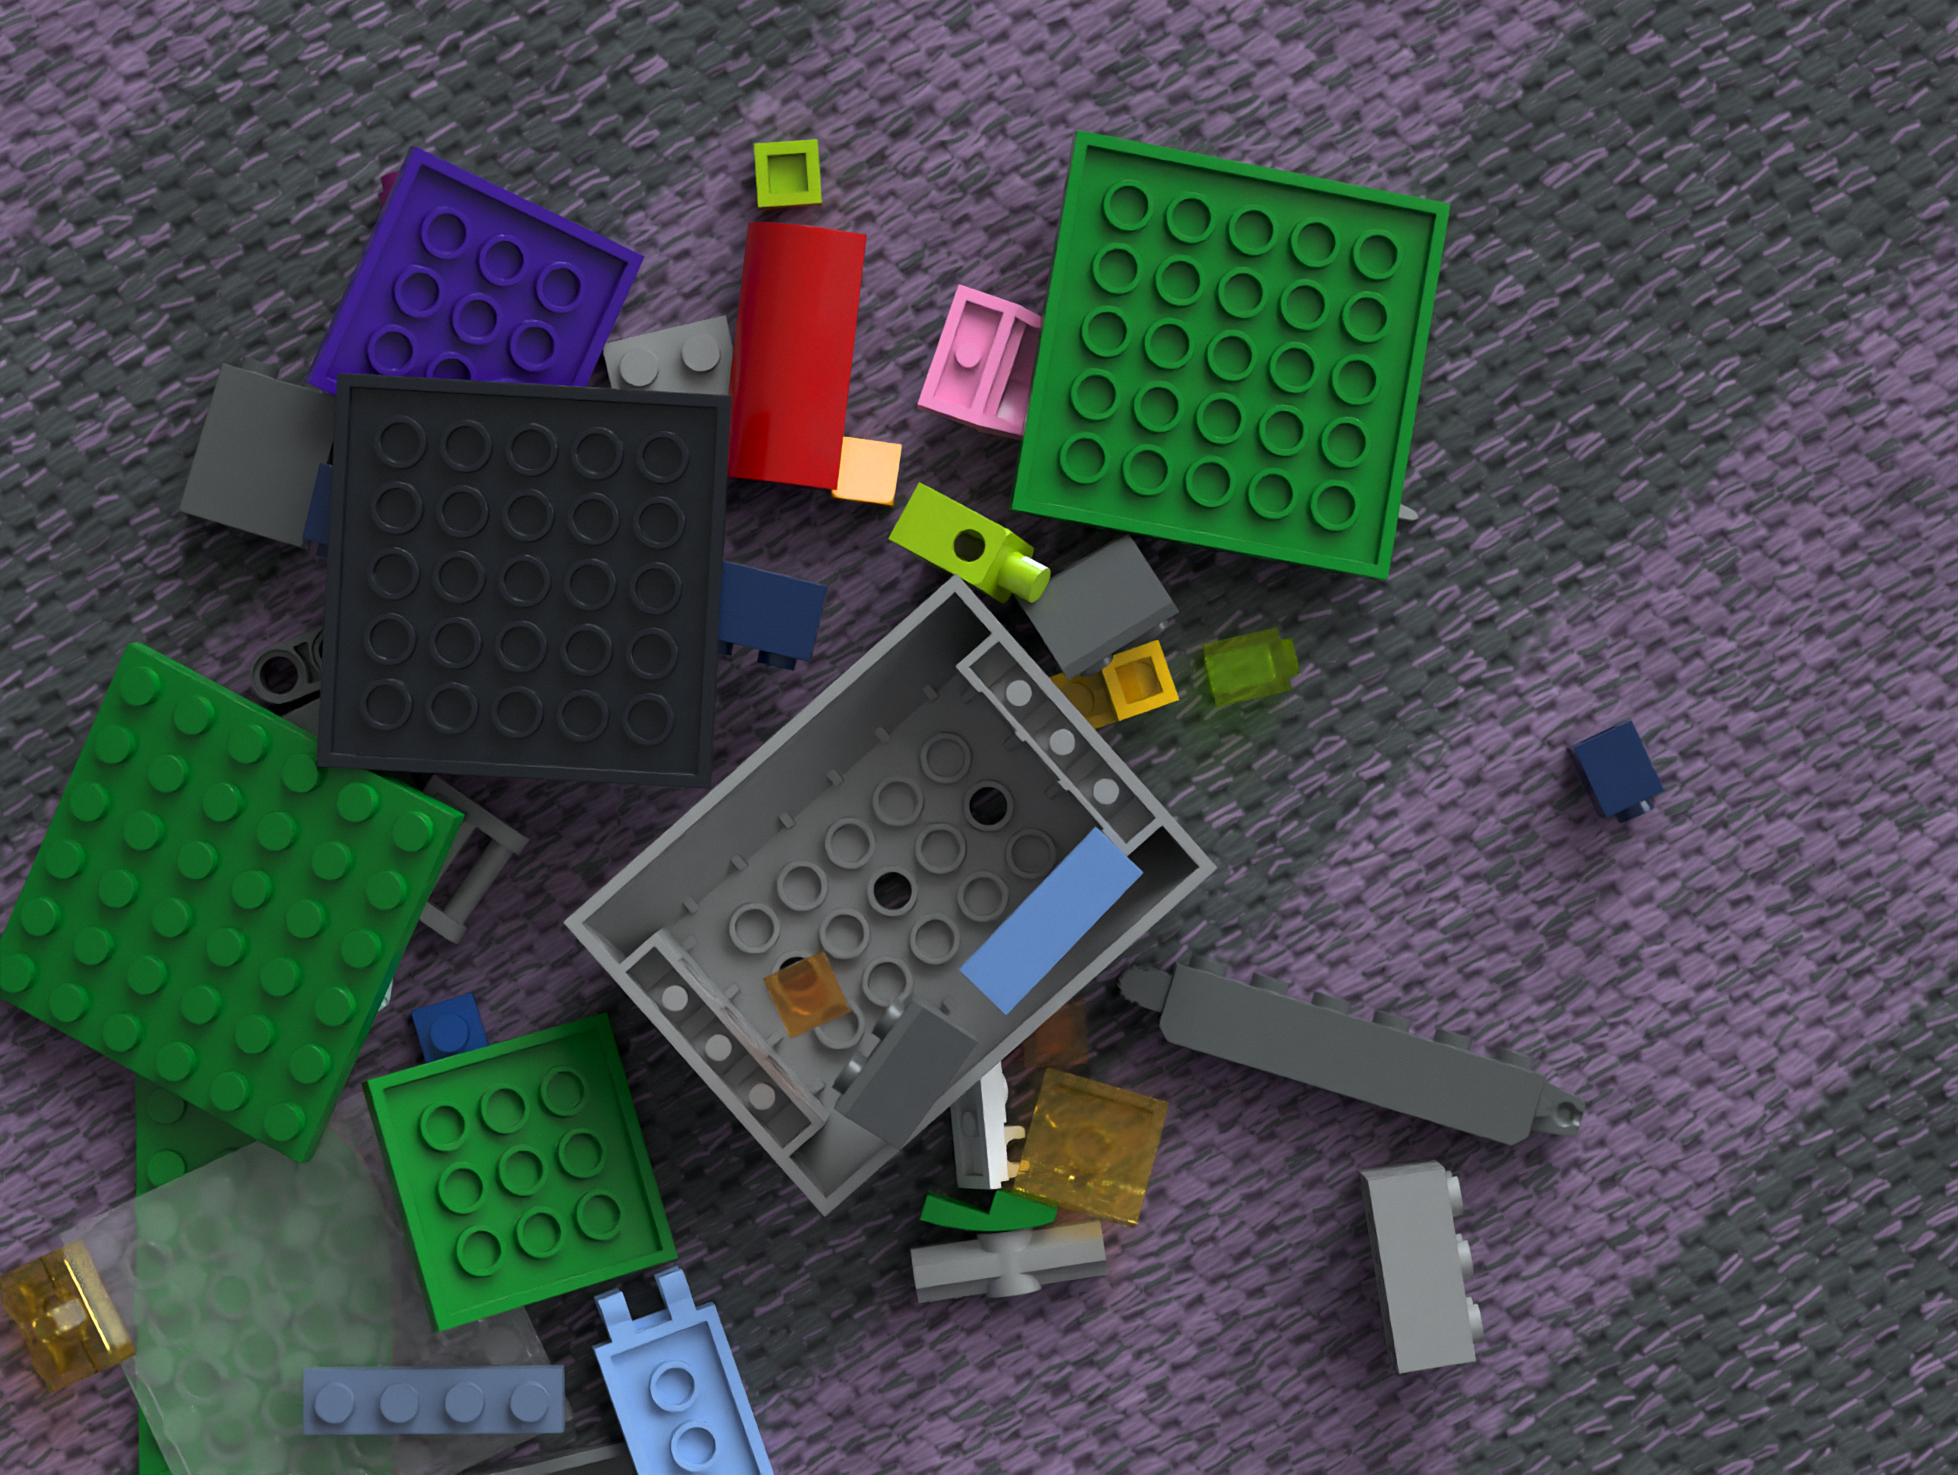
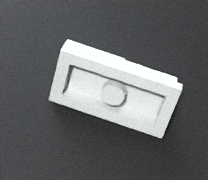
(981, 1133)

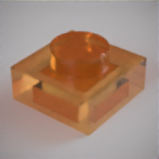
(807, 994)
(1059, 1039)

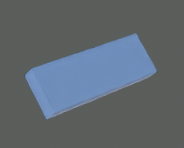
(1050, 920)

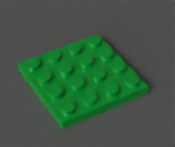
(519, 1171)

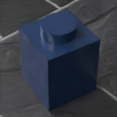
(1617, 772)

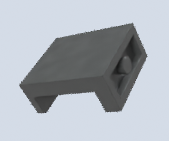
(260, 453)

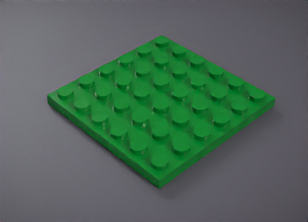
(1229, 356)
(221, 902)

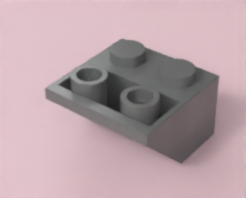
(1097, 603)
(904, 1071)

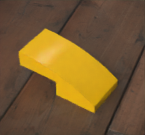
(1126, 687)

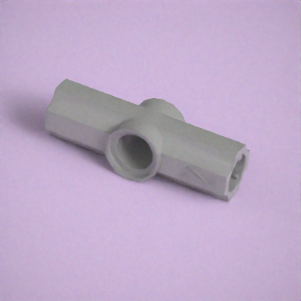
(1009, 1261)

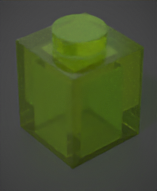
(1249, 666)

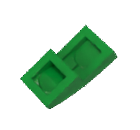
(1005, 1212)

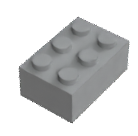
(1420, 1265)

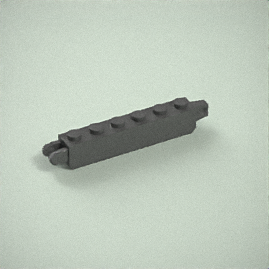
(1351, 1054)

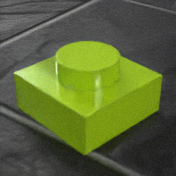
(788, 174)

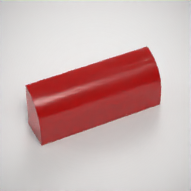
(794, 354)

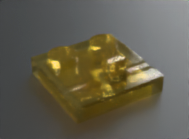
(1090, 1147)
(65, 1316)

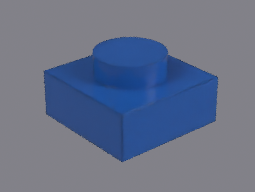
(450, 1027)

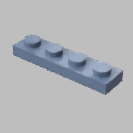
(434, 1400)

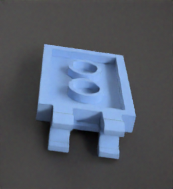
(677, 1386)

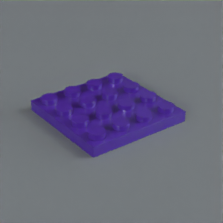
(474, 287)

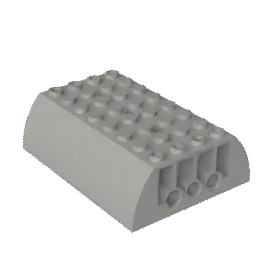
(807, 825)

